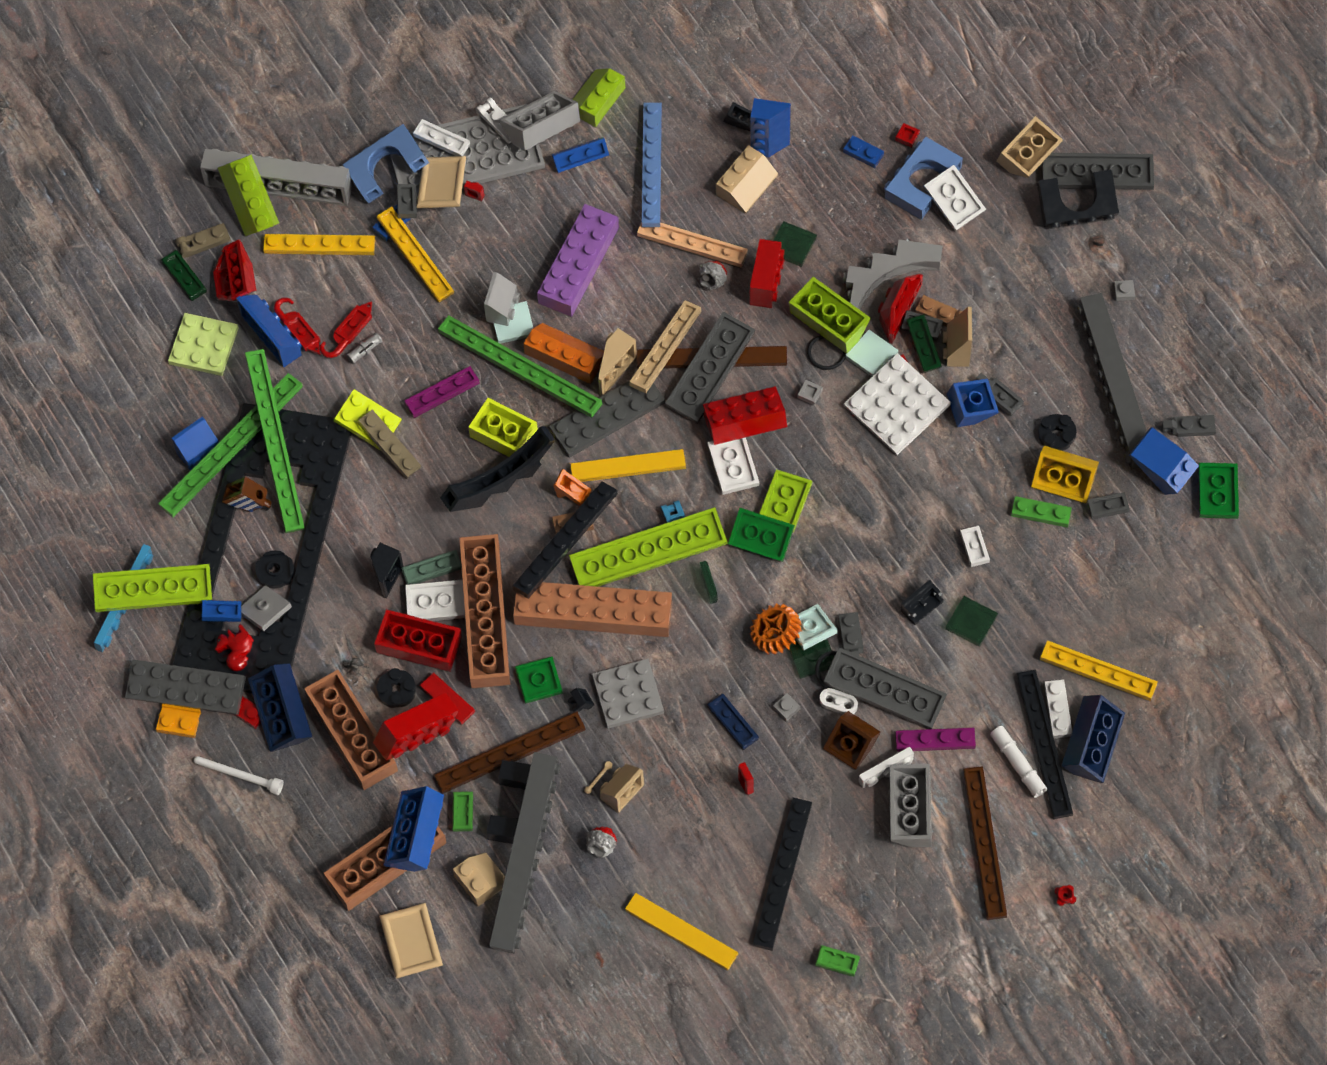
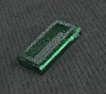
(708, 582)

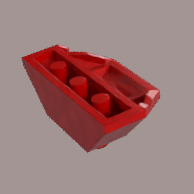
(234, 273)
(898, 302)

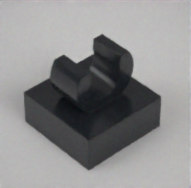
(582, 699)

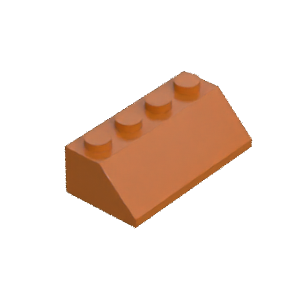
(564, 352)

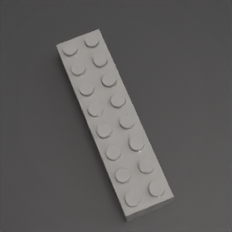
(286, 177)

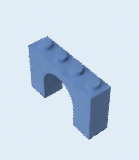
(396, 142)
(925, 156)

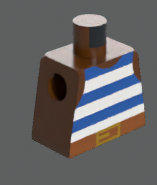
(246, 495)

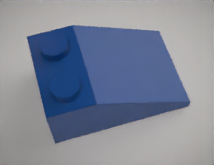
(1163, 462)

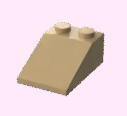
(958, 340)
(617, 357)

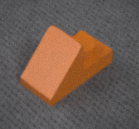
(571, 487)

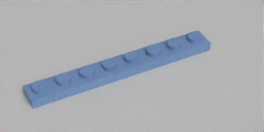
(651, 164)

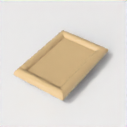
(441, 182)
(411, 940)

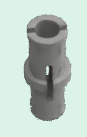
(365, 346)

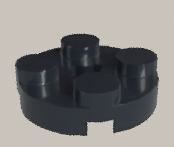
(1060, 422)
(274, 580)
(396, 698)

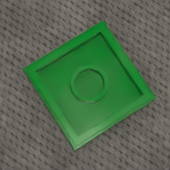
(538, 679)

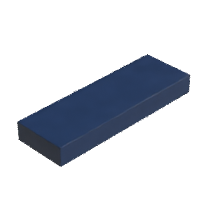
(733, 721)

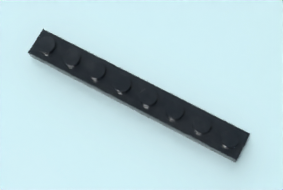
(565, 539)
(782, 874)

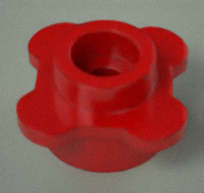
(1060, 891)

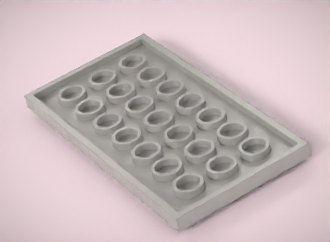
(486, 158)

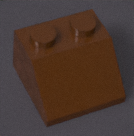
(851, 739)

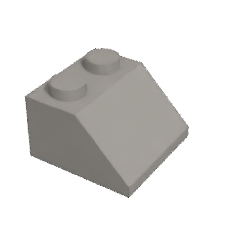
(501, 300)

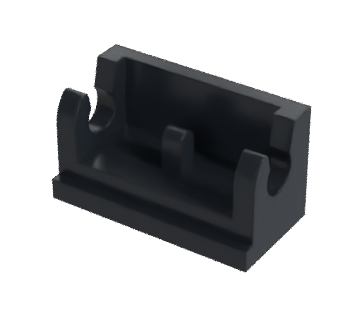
(922, 602)

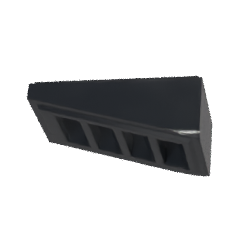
(735, 121)

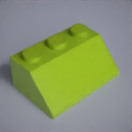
(599, 95)

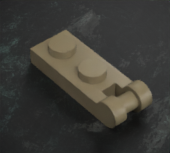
(203, 240)

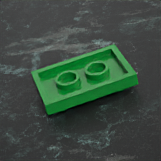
(1218, 490)
(761, 534)

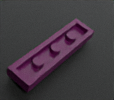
(442, 392)
(936, 739)

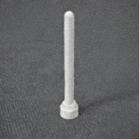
(274, 785)

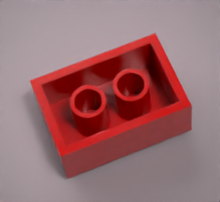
(766, 273)

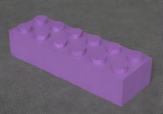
(578, 260)

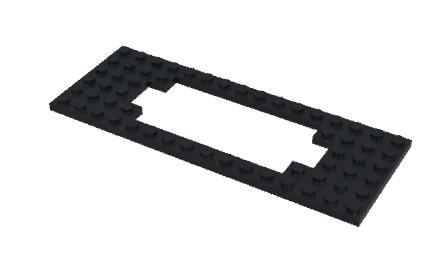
(321, 450)

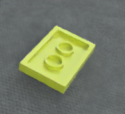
(356, 407)

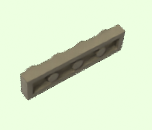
(389, 444)

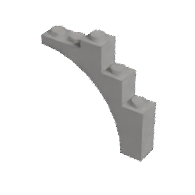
(906, 258)

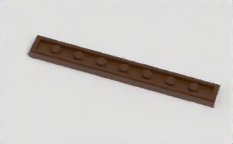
(750, 357)
(510, 751)
(985, 843)

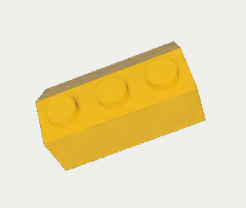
(1065, 474)

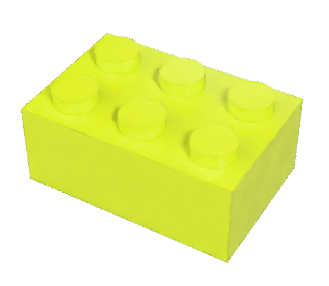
(501, 427)

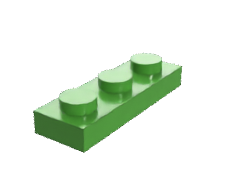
(1041, 511)

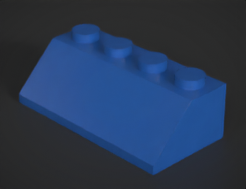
(770, 126)
(269, 329)
(414, 829)

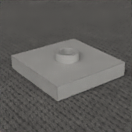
(264, 608)

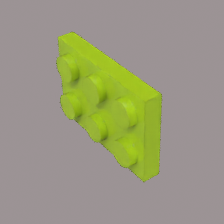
(786, 497)

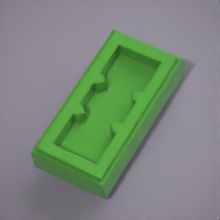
(462, 811)
(837, 960)

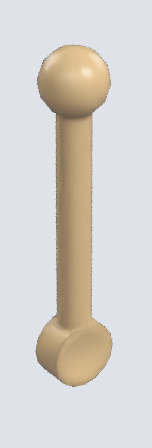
(608, 765)

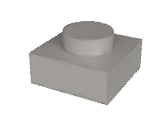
(1124, 290)
(810, 392)
(786, 707)

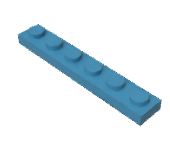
(112, 620)

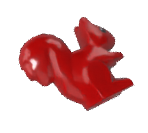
(240, 646)

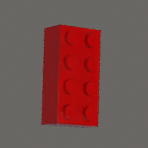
(745, 415)
(418, 640)
(415, 727)

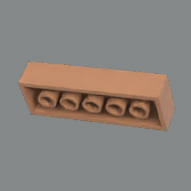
(349, 729)
(364, 870)

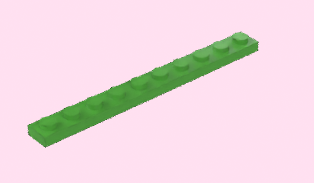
(520, 366)
(274, 441)
(225, 450)

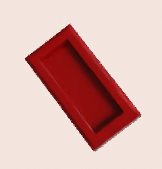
(745, 778)

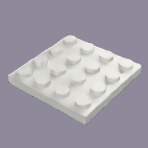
(897, 404)

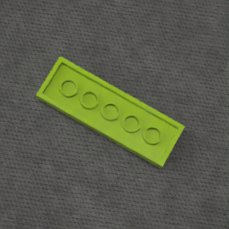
(152, 587)

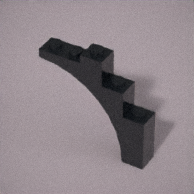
(499, 479)

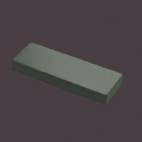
(432, 568)

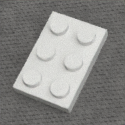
(954, 197)
(733, 465)
(436, 600)

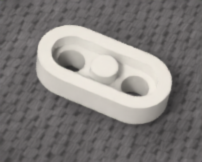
(839, 701)

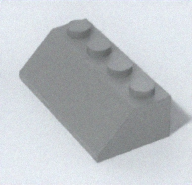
(540, 120)
(911, 805)

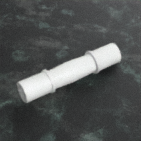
(1018, 761)

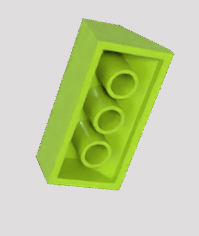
(248, 195)
(829, 314)

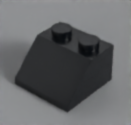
(387, 567)

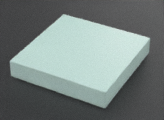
(518, 327)
(871, 353)
(814, 627)

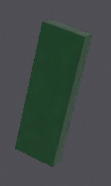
(184, 275)
(924, 343)

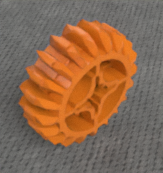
(775, 629)

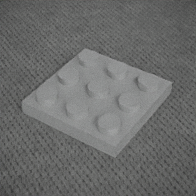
(628, 693)

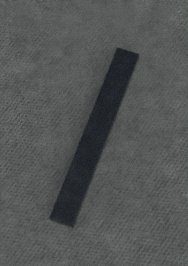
(1044, 744)

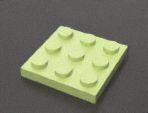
(203, 344)

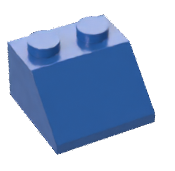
(972, 402)
(194, 442)

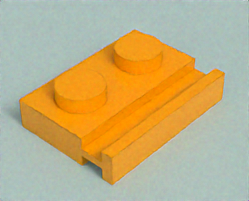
(178, 720)

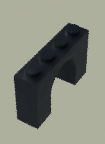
(1056, 213)
(512, 775)

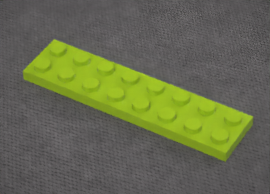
(649, 549)

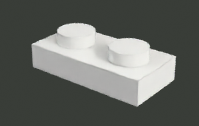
(974, 546)

